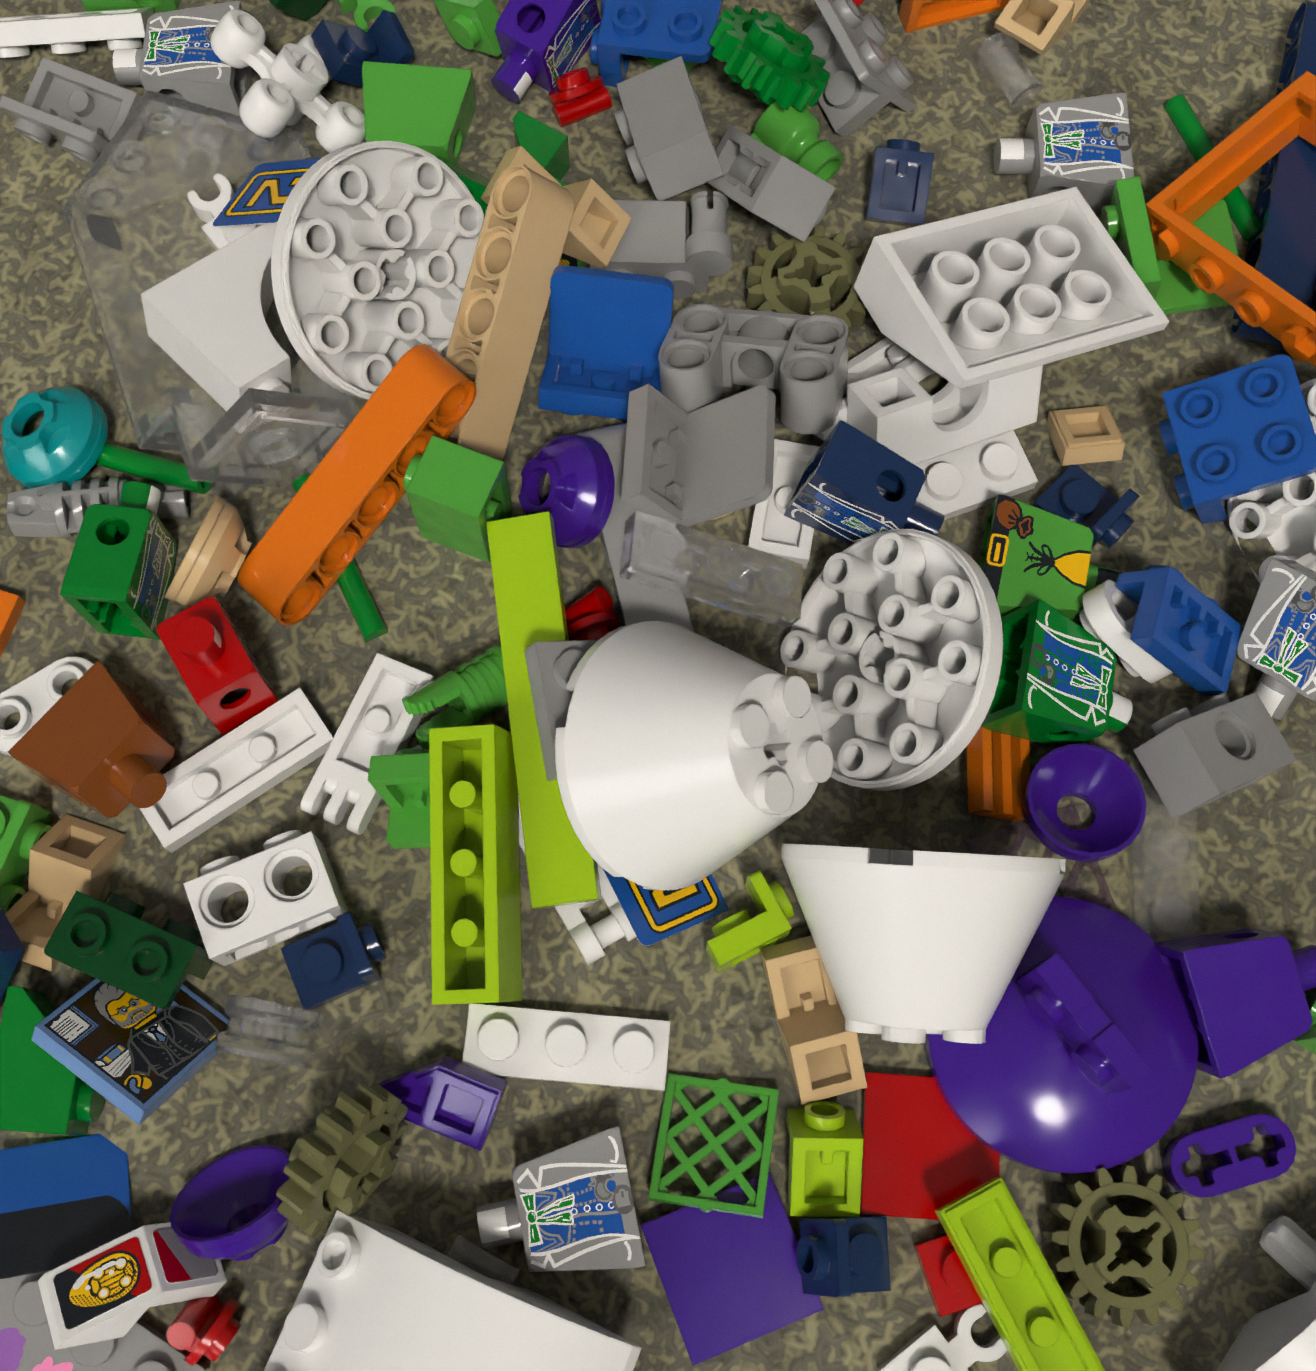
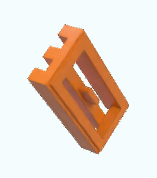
(998, 765)

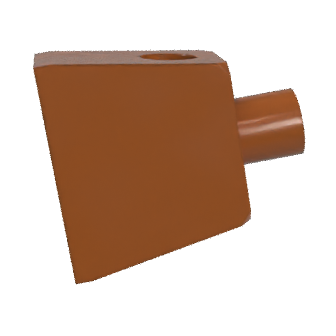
(99, 746)

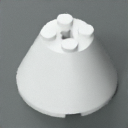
(682, 753)
(920, 934)

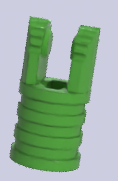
(469, 691)

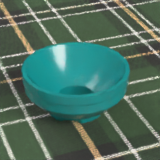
(62, 445)

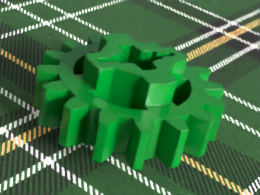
(769, 58)

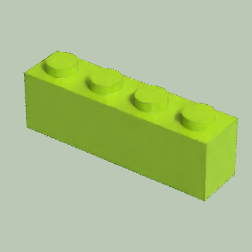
(474, 866)

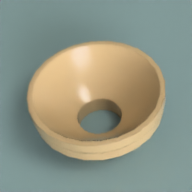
(212, 556)

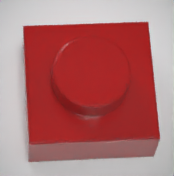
(945, 1276)

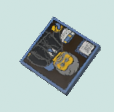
(130, 1047)

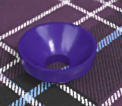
(579, 490)
(1100, 781)
(225, 1196)

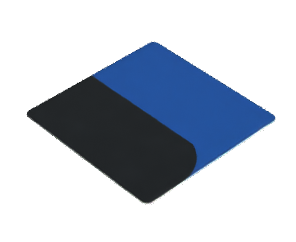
(60, 1202)

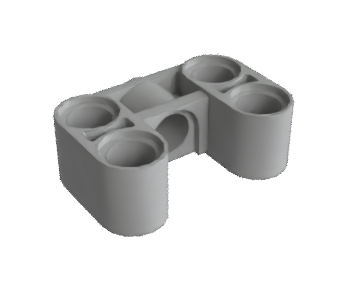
(783, 351)

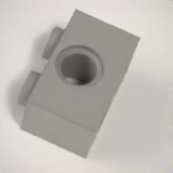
(1212, 752)

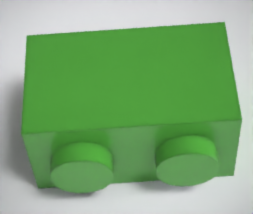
(456, 494)

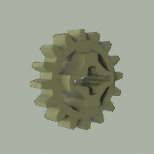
(816, 278)
(342, 1158)
(1100, 1265)

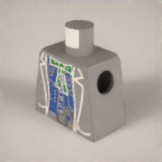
(181, 62)
(1071, 146)
(1282, 635)
(570, 1209)

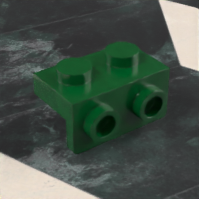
(125, 951)

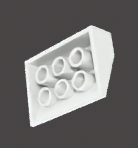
(1005, 288)

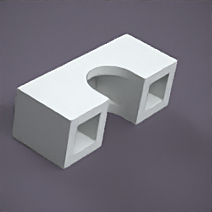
(923, 426)

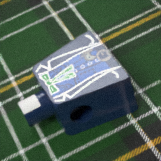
(860, 489)

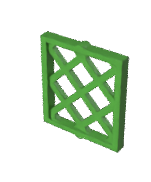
(706, 1200)

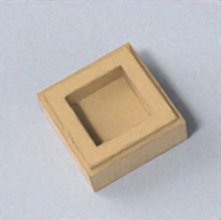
(1085, 435)

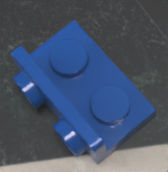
(1182, 627)

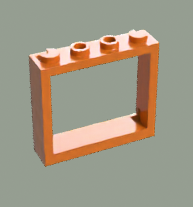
(1210, 180)

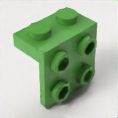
(1130, 229)

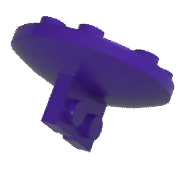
(1082, 1050)

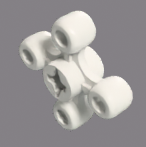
(287, 85)

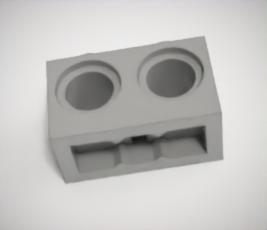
(770, 184)

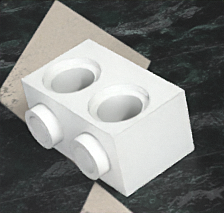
(270, 913)

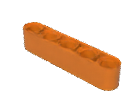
(355, 485)

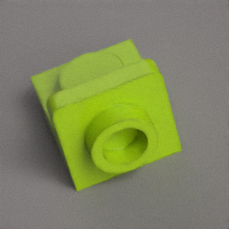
(743, 937)
(824, 1161)

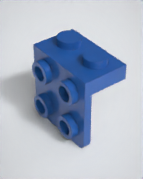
(652, 30)
(603, 339)
(1238, 434)

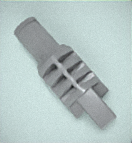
(60, 510)

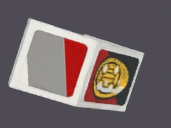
(116, 1283)

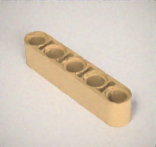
(507, 301)

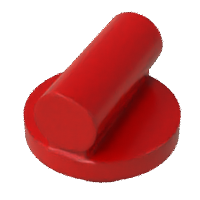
(578, 96)
(591, 616)
(204, 1328)

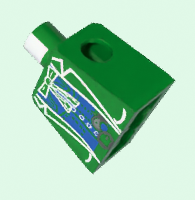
(122, 565)
(1054, 681)

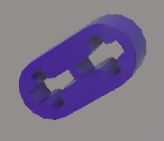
(1233, 1172)

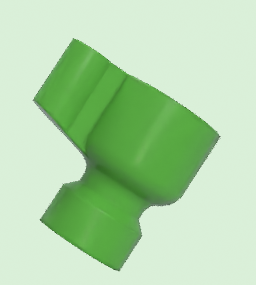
(797, 138)

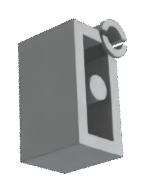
(667, 130)
(665, 246)

